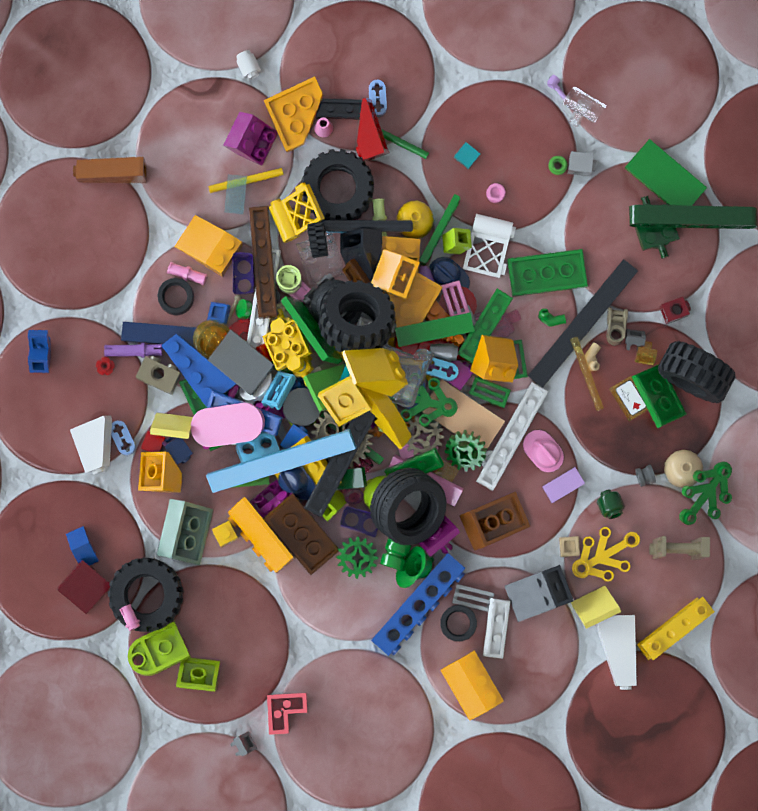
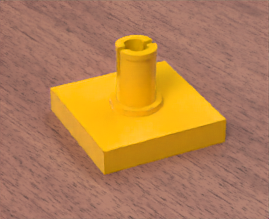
(344, 401)

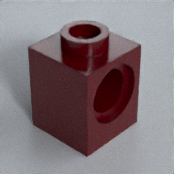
(669, 316)

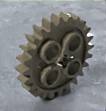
(323, 432)

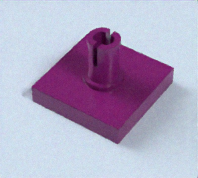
(440, 538)

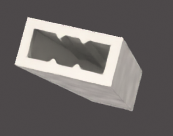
(619, 645)

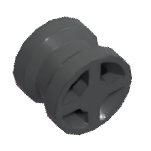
(645, 475)

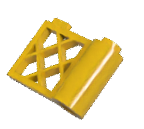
(287, 219)

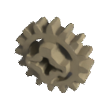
(425, 444)

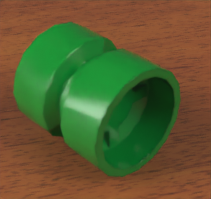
(395, 555)

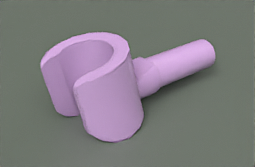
(553, 83)

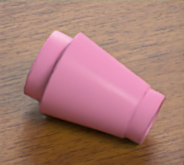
(323, 131)

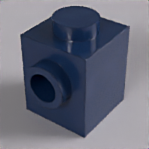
(178, 449)

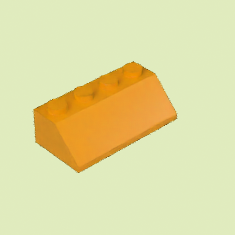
(260, 535)

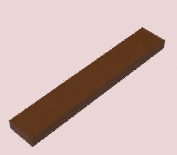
(263, 262)

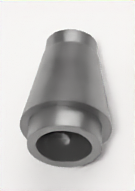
(445, 351)

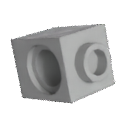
(581, 164)

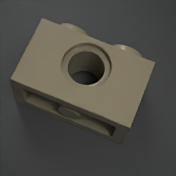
(166, 383)

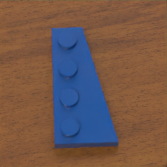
(197, 369)

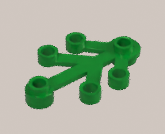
(424, 401)
(708, 492)

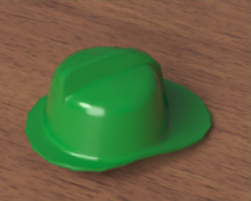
(417, 566)

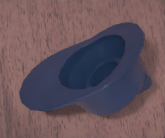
(448, 271)
(297, 482)

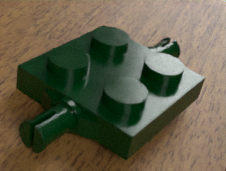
(656, 237)

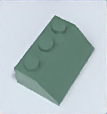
(184, 531)

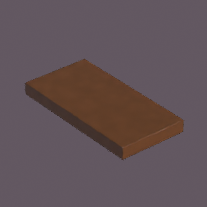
(301, 534)

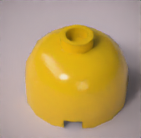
(421, 217)

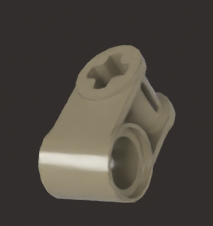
(616, 322)

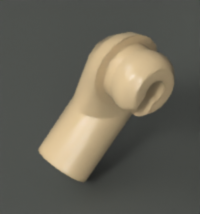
(590, 357)

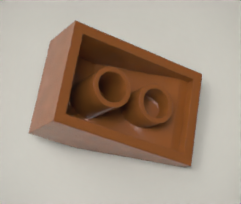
(494, 521)

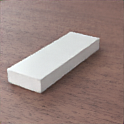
(496, 628)

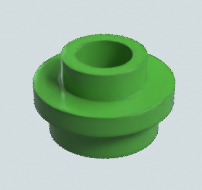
(557, 159)

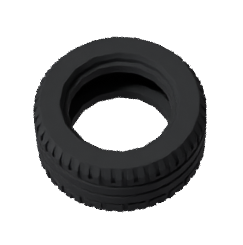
(426, 517)

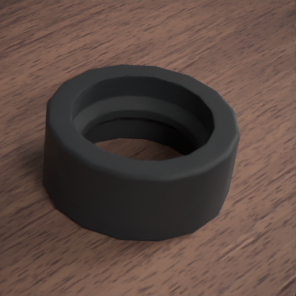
(173, 282)
(458, 608)

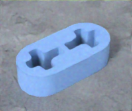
(382, 96)
(126, 435)

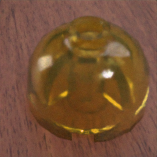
(208, 336)

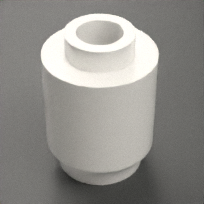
(248, 64)

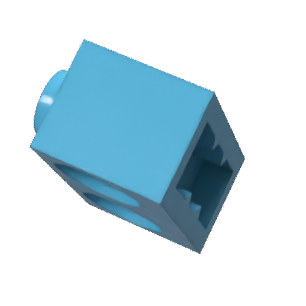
(257, 448)

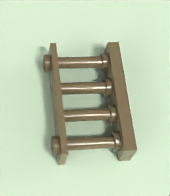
(697, 549)

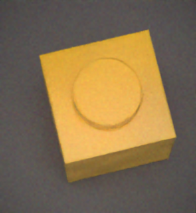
(225, 534)

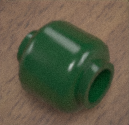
(610, 504)

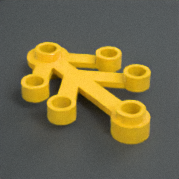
(602, 556)

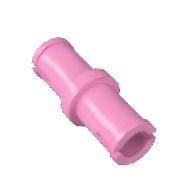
(187, 273)

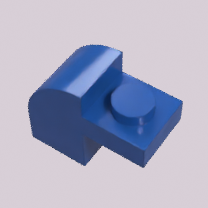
(39, 351)

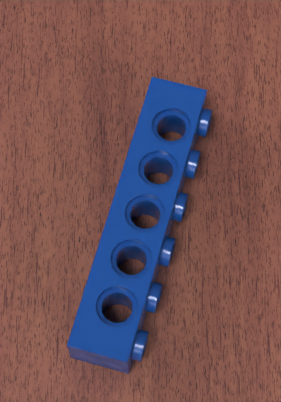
(447, 564)

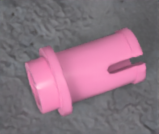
(129, 617)

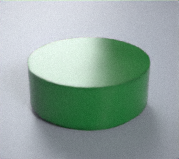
(244, 309)

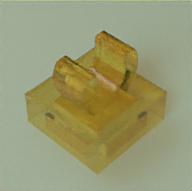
(646, 354)

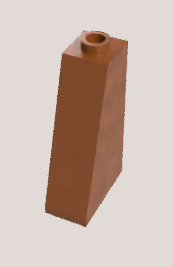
(111, 170)

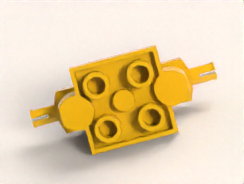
(288, 346)

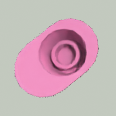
(543, 451)

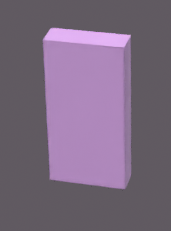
(563, 485)

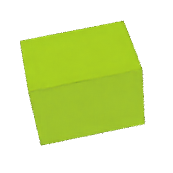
(198, 674)

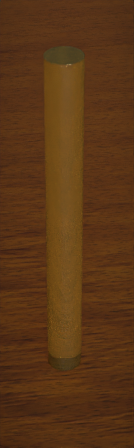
(587, 374)

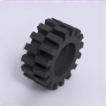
(317, 239)

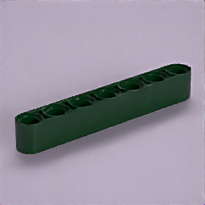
(693, 216)

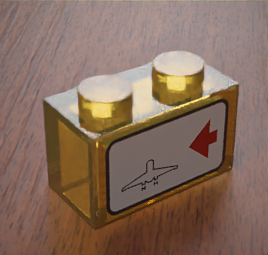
(628, 398)

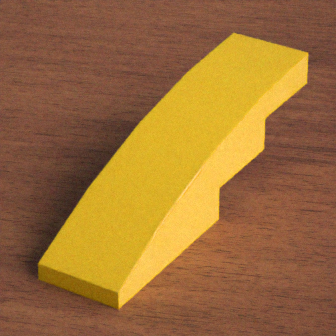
(388, 417)

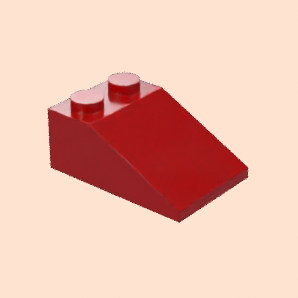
(370, 135)

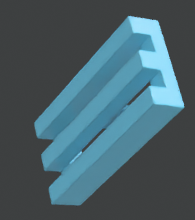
(281, 390)

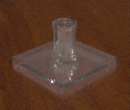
(583, 106)

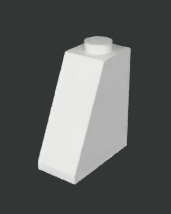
(94, 444)

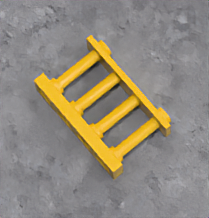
(675, 628)

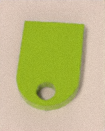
(159, 649)

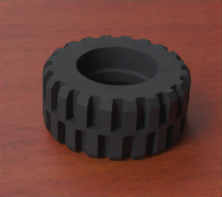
(350, 164)
(362, 298)
(696, 372)
(147, 568)

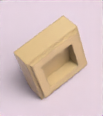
(569, 546)

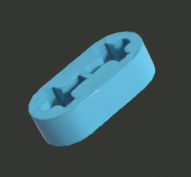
(445, 365)

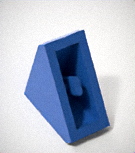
(82, 546)

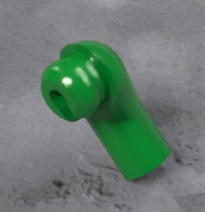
(550, 320)

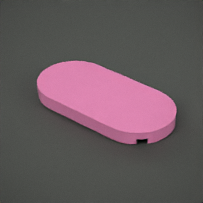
(227, 424)

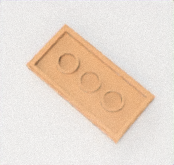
(469, 416)

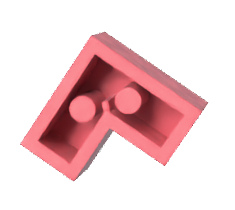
(280, 706)

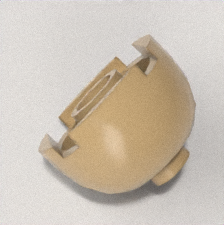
(681, 467)

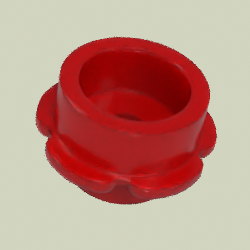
(110, 365)

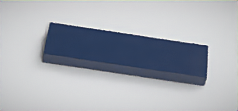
(154, 333)

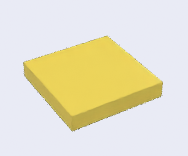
(171, 425)
(595, 607)

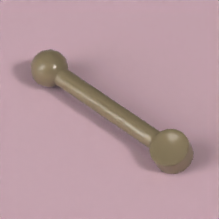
(237, 298)

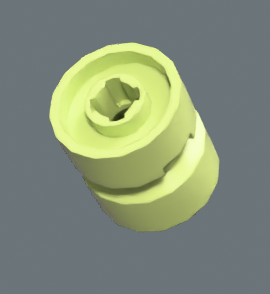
(288, 279)

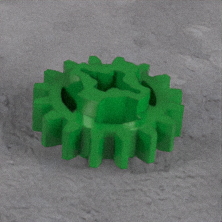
(465, 455)
(365, 557)

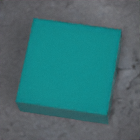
(467, 155)

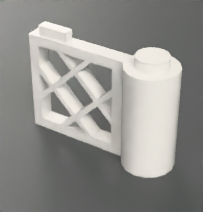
(493, 230)

